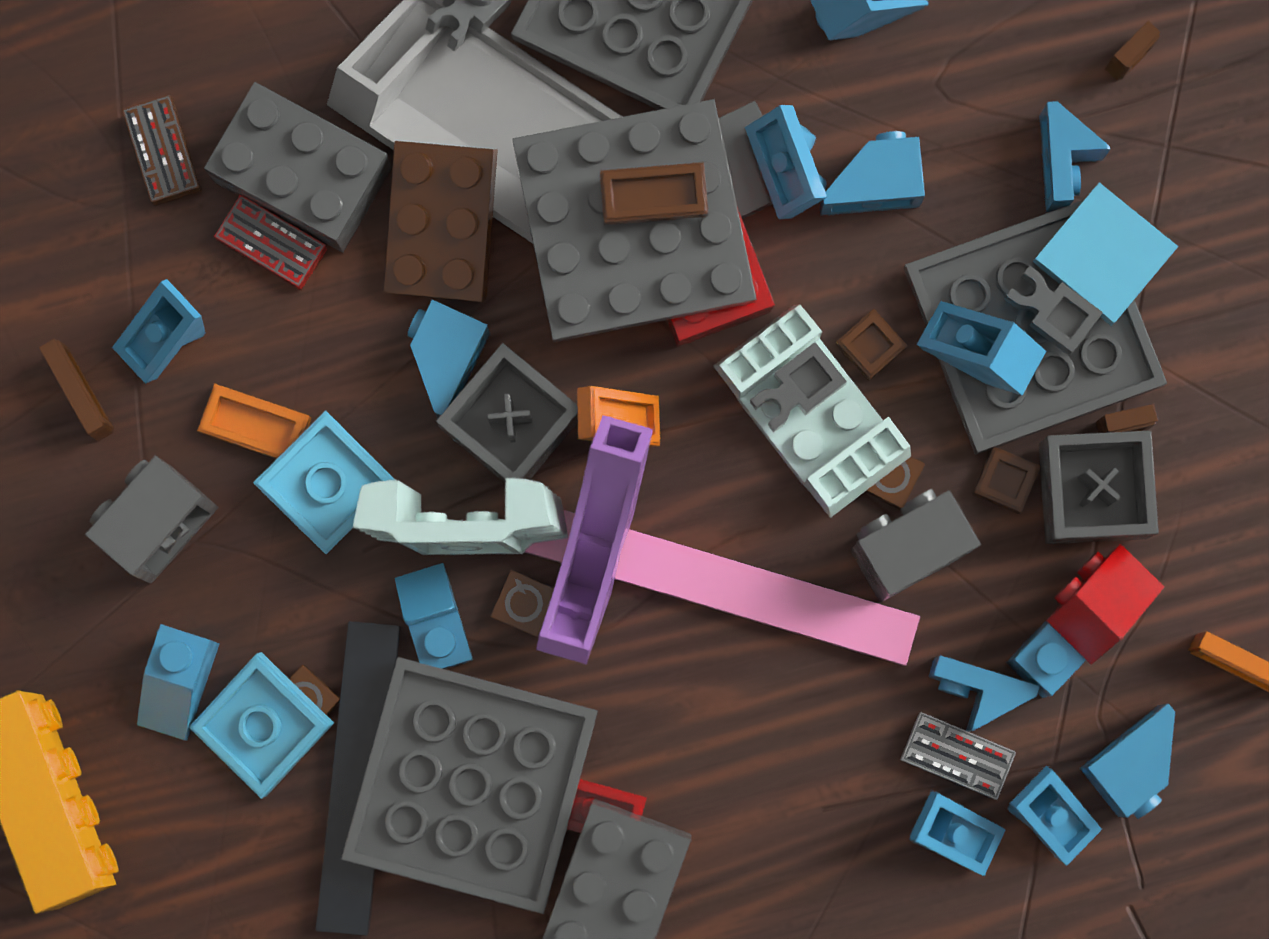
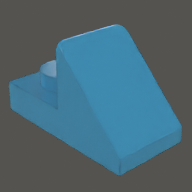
(1064, 142)
(159, 332)
(433, 617)
(995, 691)
(1055, 816)
(957, 833)

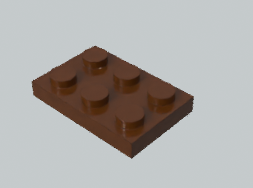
(440, 220)

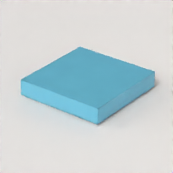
(1105, 253)
(321, 481)
(261, 725)

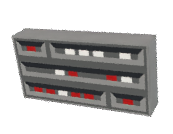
(958, 755)

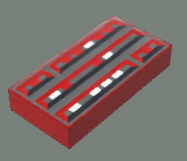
(270, 242)

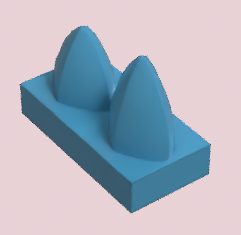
(786, 162)

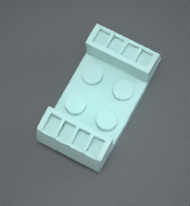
(836, 446)
(394, 515)

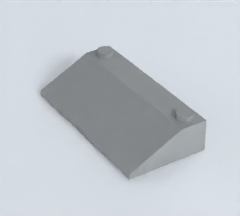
(481, 96)

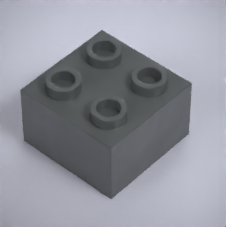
(509, 417)
(1098, 487)
(150, 519)
(913, 546)

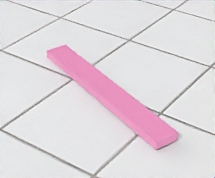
(756, 595)

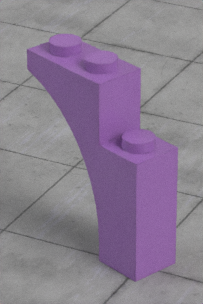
(596, 539)

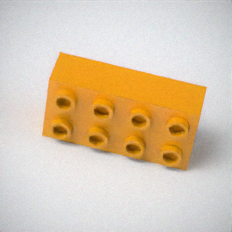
(44, 809)

